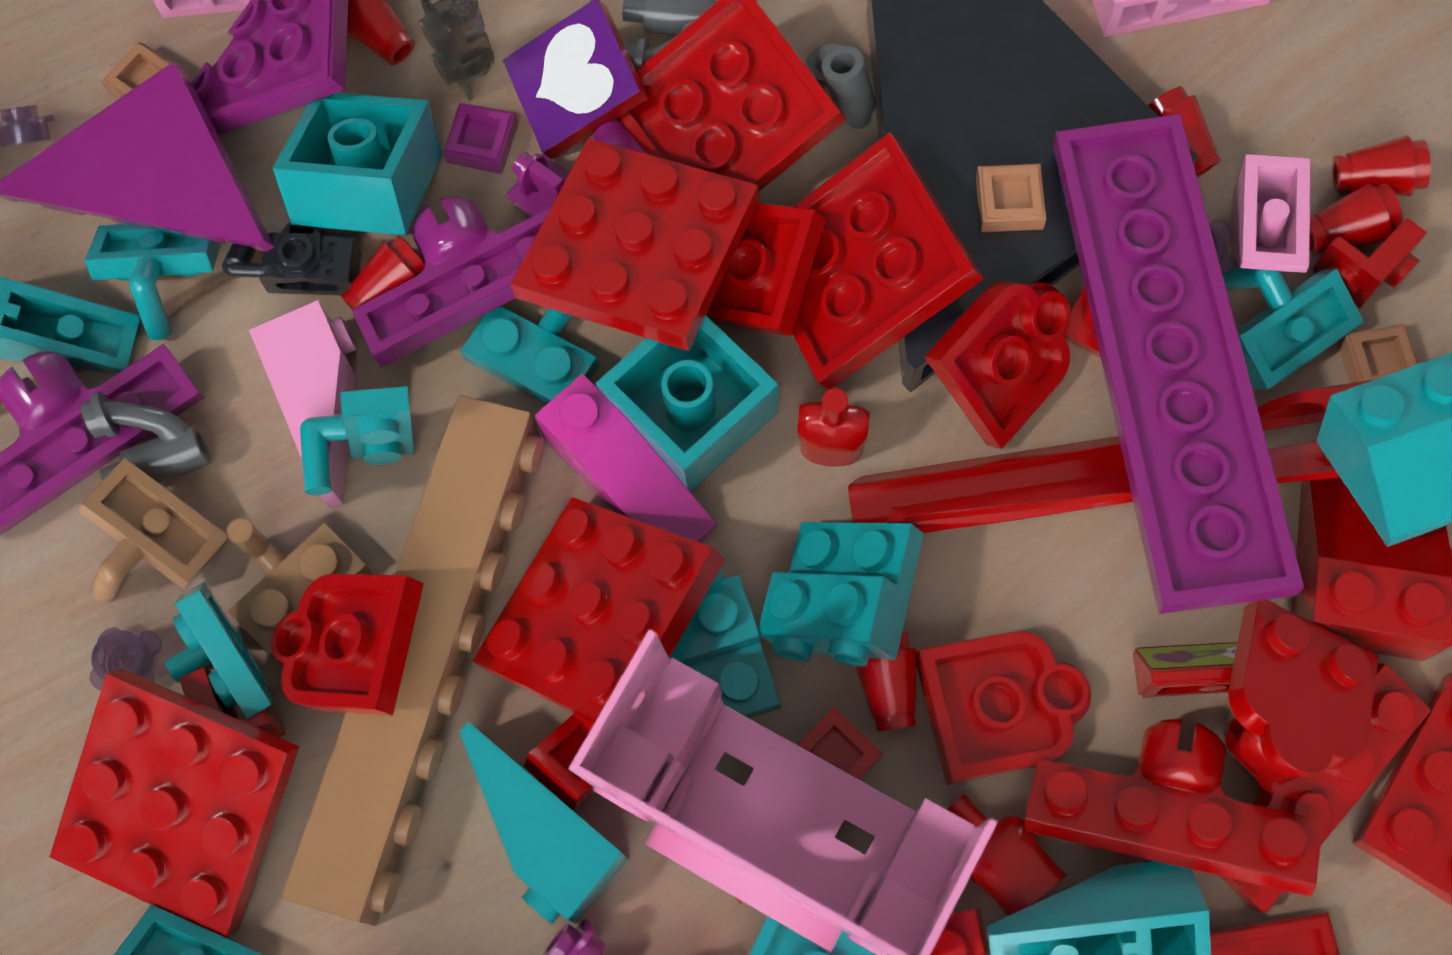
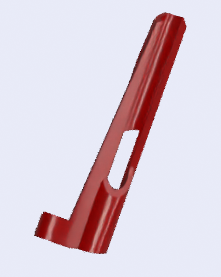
(1057, 476)

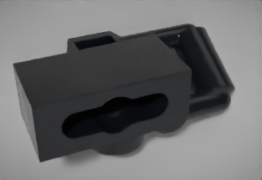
(300, 262)

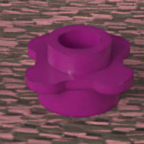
(576, 941)

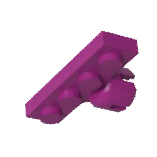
(462, 279)
(54, 440)

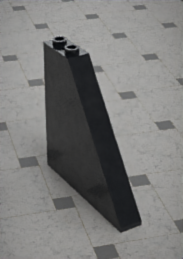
(988, 89)

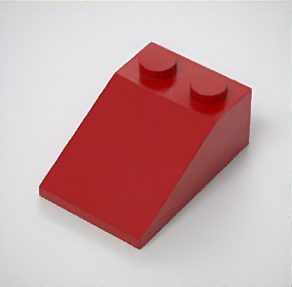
(1370, 593)

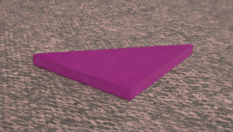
(276, 61)
(147, 166)

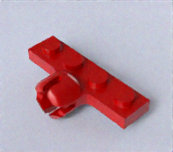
(1333, 791)
(1176, 814)

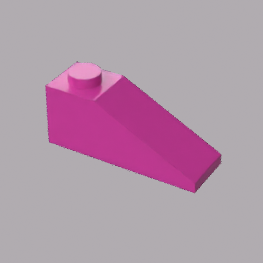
(619, 461)

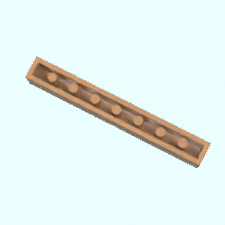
(382, 760)

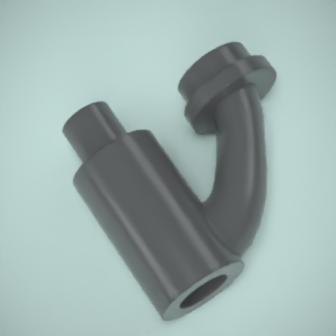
(662, 18)
(847, 79)
(172, 454)

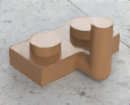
(150, 527)
(285, 576)

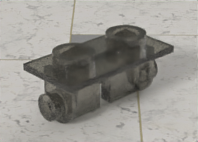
(459, 41)

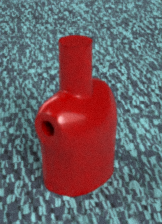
(832, 430)
(1012, 864)

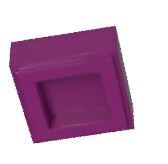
(480, 138)

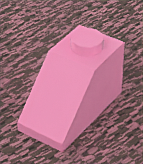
(1272, 214)

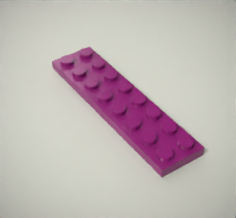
(1174, 368)

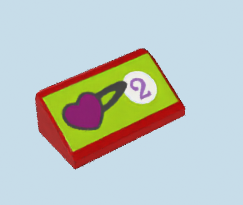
(1184, 669)

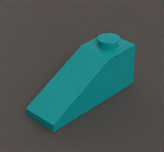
(77, 329)
(544, 839)
(1116, 912)

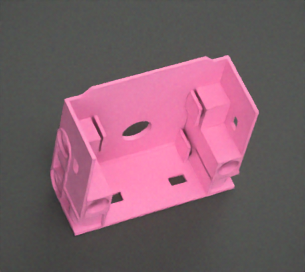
(777, 833)

